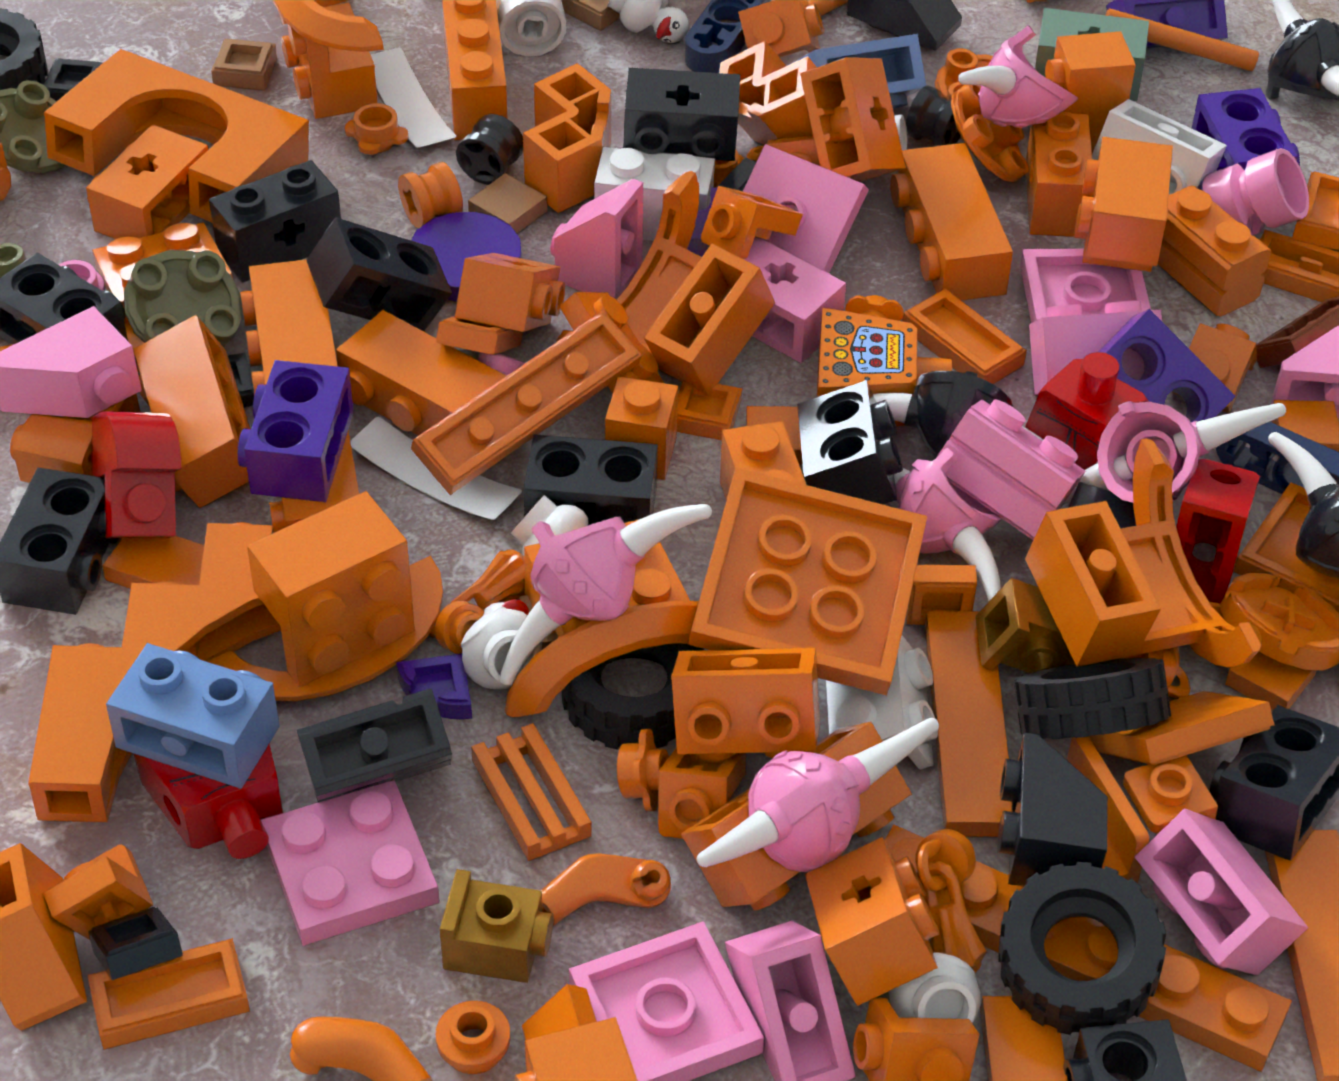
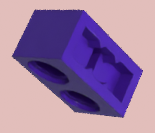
(1242, 123)
(1168, 367)
(297, 430)

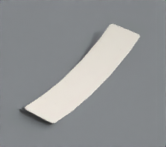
(405, 95)
(393, 453)

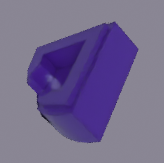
(445, 677)

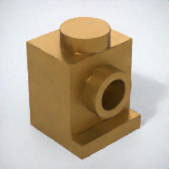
(1020, 630)
(493, 929)

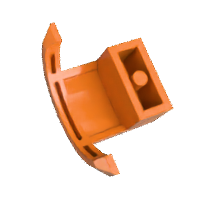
(330, 55)
(693, 307)
(1130, 586)
(341, 599)
(655, 616)

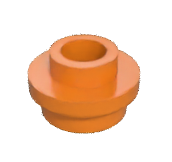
(477, 1053)

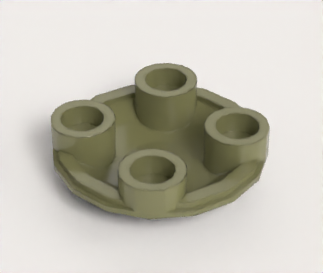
(24, 127)
(178, 286)

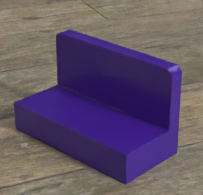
(1196, 16)

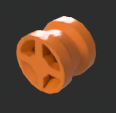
(430, 194)

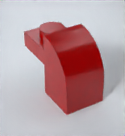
(139, 465)

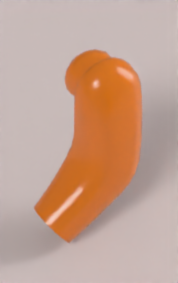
(607, 880)
(354, 1046)

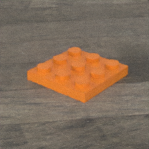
(810, 574)

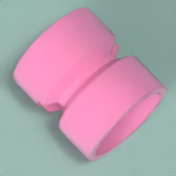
(1266, 193)

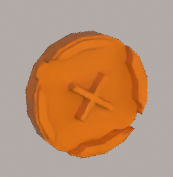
(1294, 626)

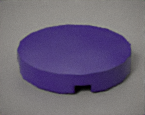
(465, 236)

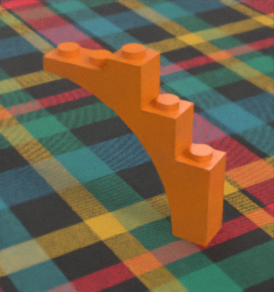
(75, 750)

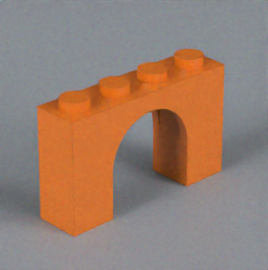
(133, 93)

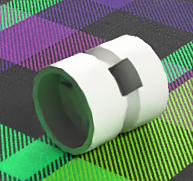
(531, 25)

